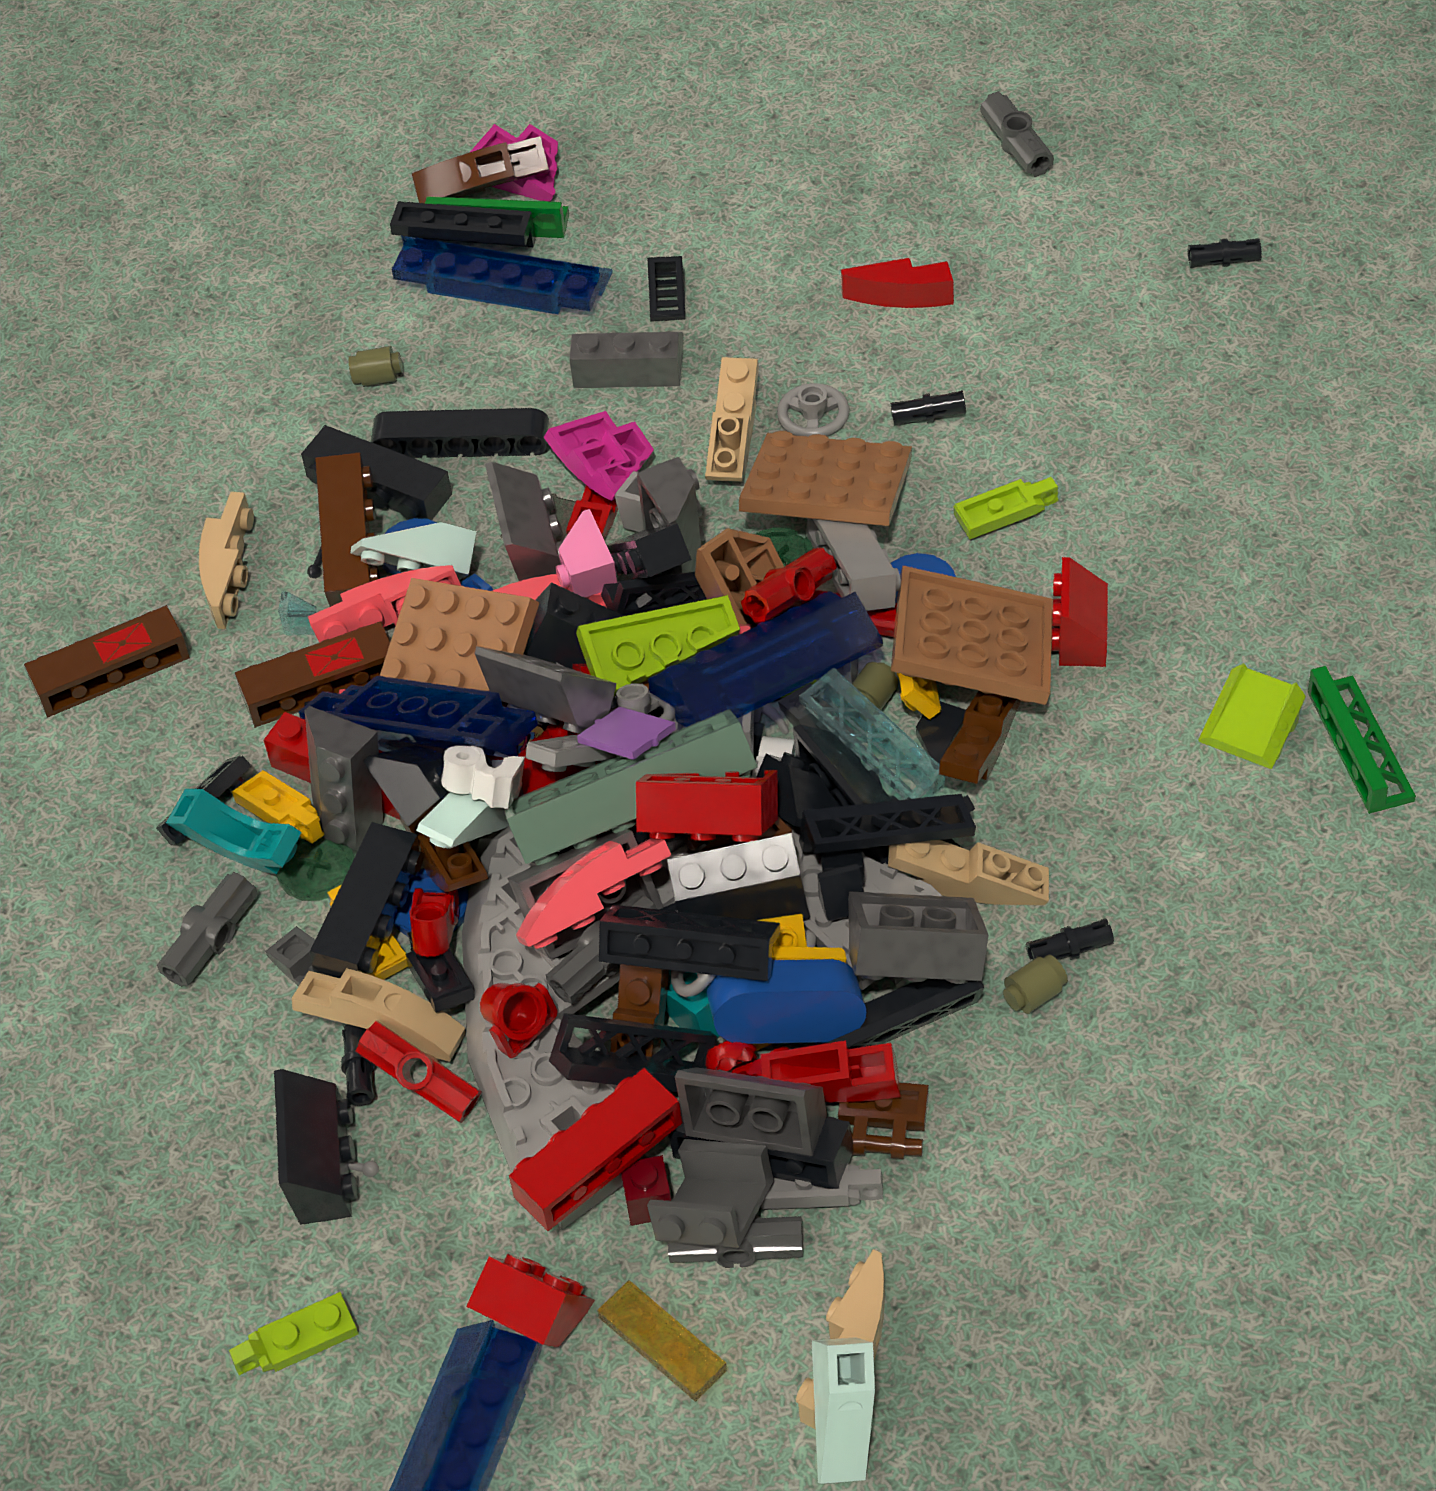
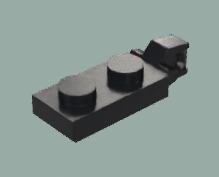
(223, 779)
(440, 979)

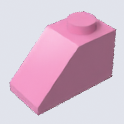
(585, 558)

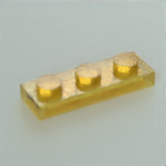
(662, 1340)

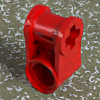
(433, 921)

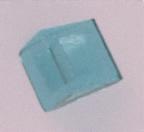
(294, 614)

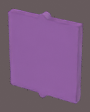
(626, 732)

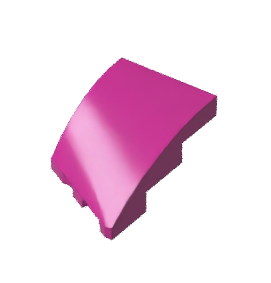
(537, 186)
(600, 451)

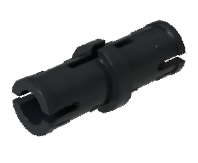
(1224, 252)
(928, 407)
(1072, 941)
(356, 1068)

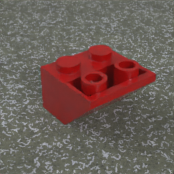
(1081, 616)
(528, 1301)

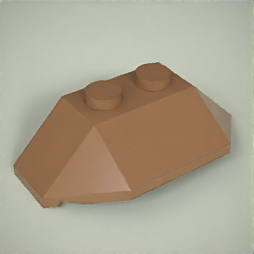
(734, 564)

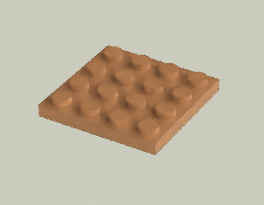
(826, 478)
(444, 626)
(973, 635)

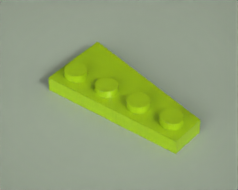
(648, 642)

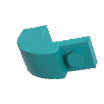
(232, 833)

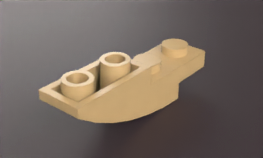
(732, 420)
(220, 557)
(979, 874)
(364, 999)
(855, 1315)

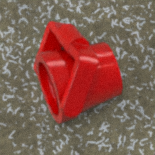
(517, 1013)

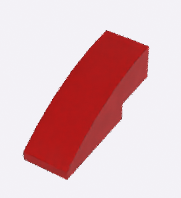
(899, 284)
(843, 1073)

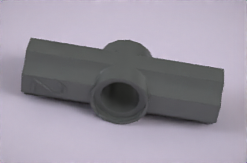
(1017, 134)
(207, 929)
(582, 966)
(764, 1240)

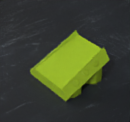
(1253, 716)

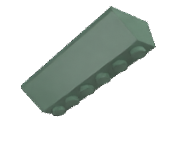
(605, 794)

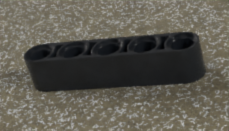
(462, 432)

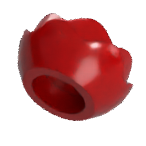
(729, 1055)

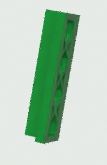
(548, 218)
(1353, 747)

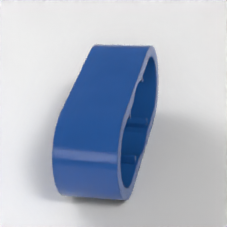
(796, 1005)

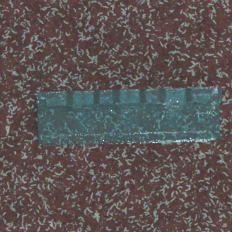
(874, 730)

